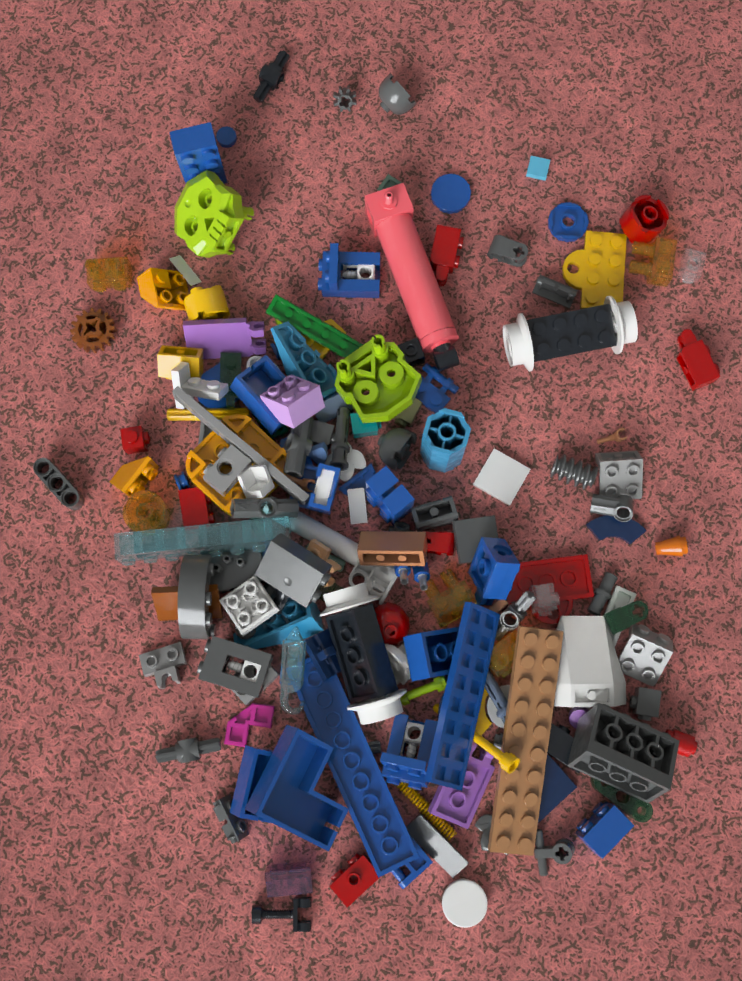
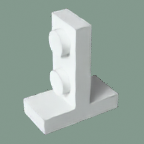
(195, 386)

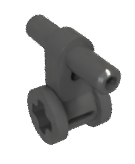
(542, 852)

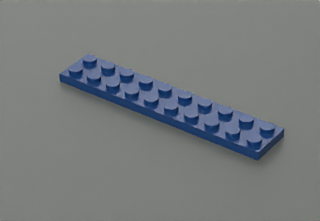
(356, 772)

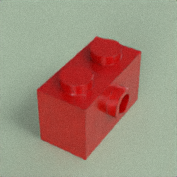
(354, 879)

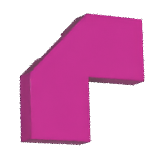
(238, 726)

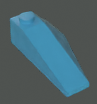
(302, 360)
(278, 627)

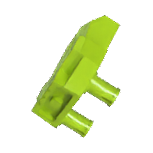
(209, 215)
(387, 394)

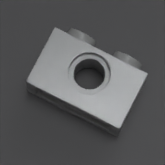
(224, 482)

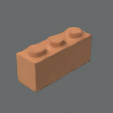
(392, 548)

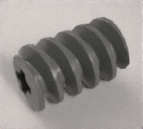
(574, 471)

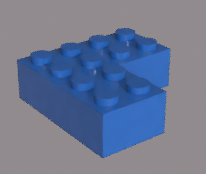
(287, 789)

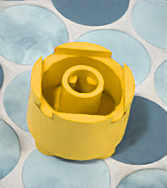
(206, 304)

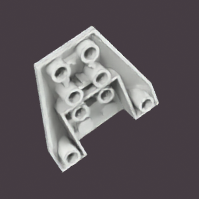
(588, 665)

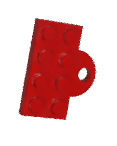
(568, 574)

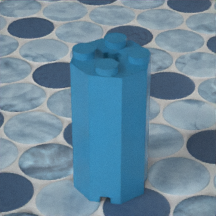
(444, 440)

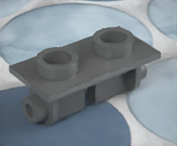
(554, 291)
(236, 827)

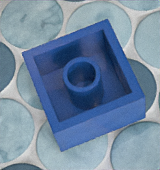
(603, 828)

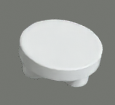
(464, 903)

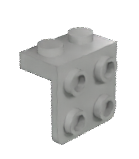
(645, 654)

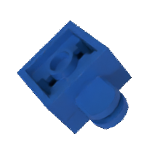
(493, 570)

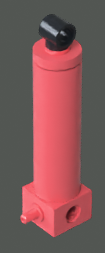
(392, 221)

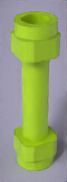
(438, 684)

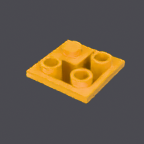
(163, 288)
(135, 475)

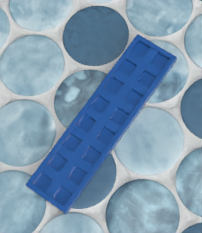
(462, 697)

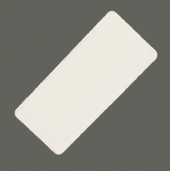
(185, 270)
(357, 506)

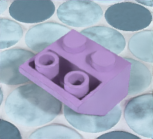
(293, 400)

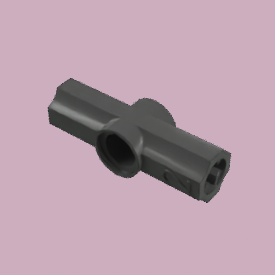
(298, 448)
(252, 508)

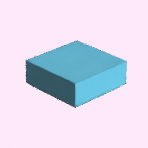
(538, 168)

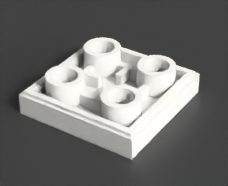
(249, 605)

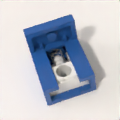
(353, 266)
(324, 490)
(402, 768)

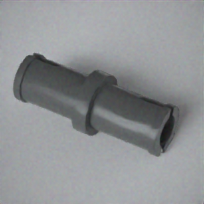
(602, 594)

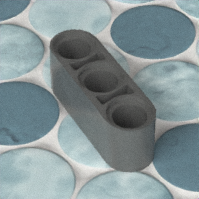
(50, 479)

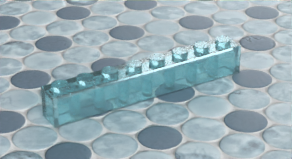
(199, 540)

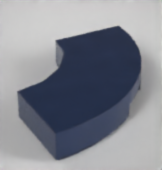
(608, 526)

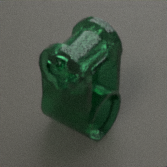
(623, 617)

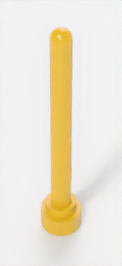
(508, 761)

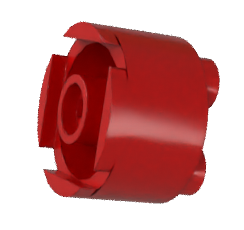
(644, 219)

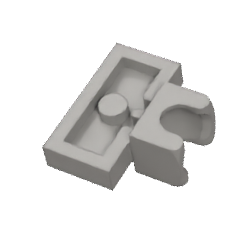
(164, 663)

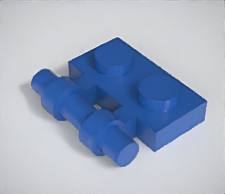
(431, 396)

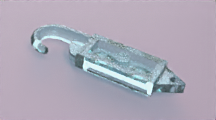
(292, 669)

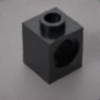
(413, 352)

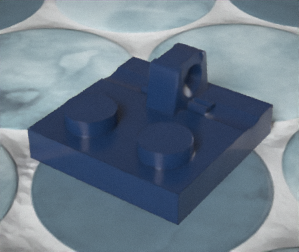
(323, 654)

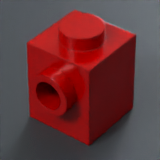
(135, 439)

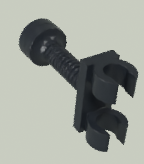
(260, 914)

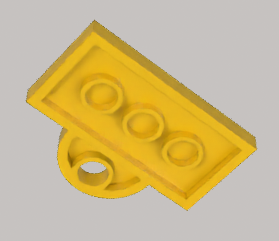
(599, 268)

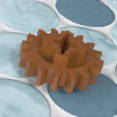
(97, 321)

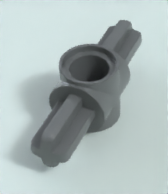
(518, 609)
(188, 750)

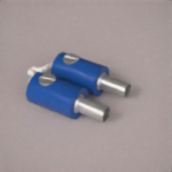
(421, 574)

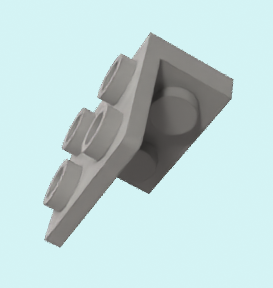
(620, 473)

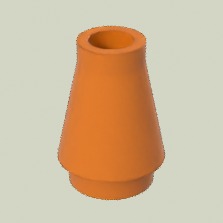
(673, 546)

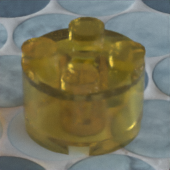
(136, 509)

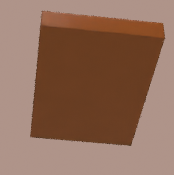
(166, 602)

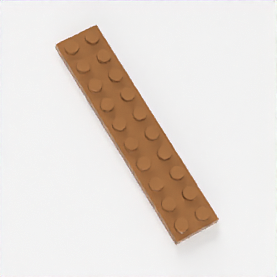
(527, 737)

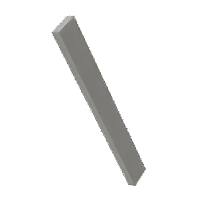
(231, 438)

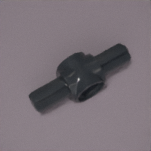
(271, 76)

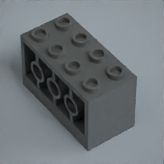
(624, 753)

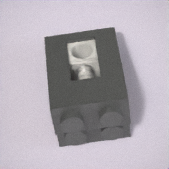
(218, 659)

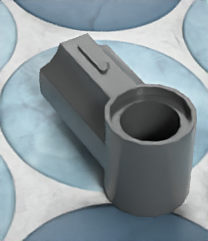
(612, 506)

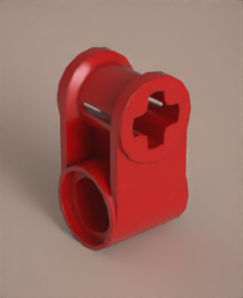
(440, 542)

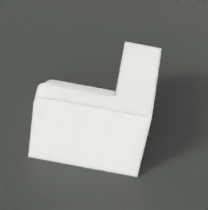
(255, 481)

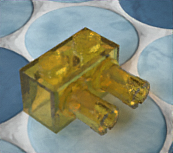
(661, 260)
(109, 273)
(450, 603)
(503, 655)

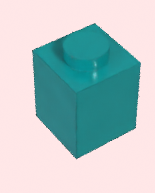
(363, 429)

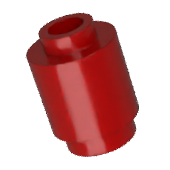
(687, 742)

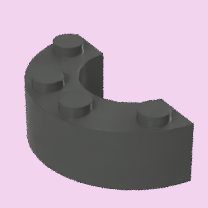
(194, 597)

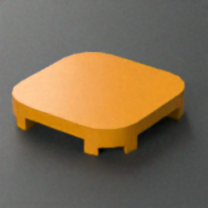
(210, 447)

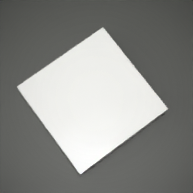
(501, 477)

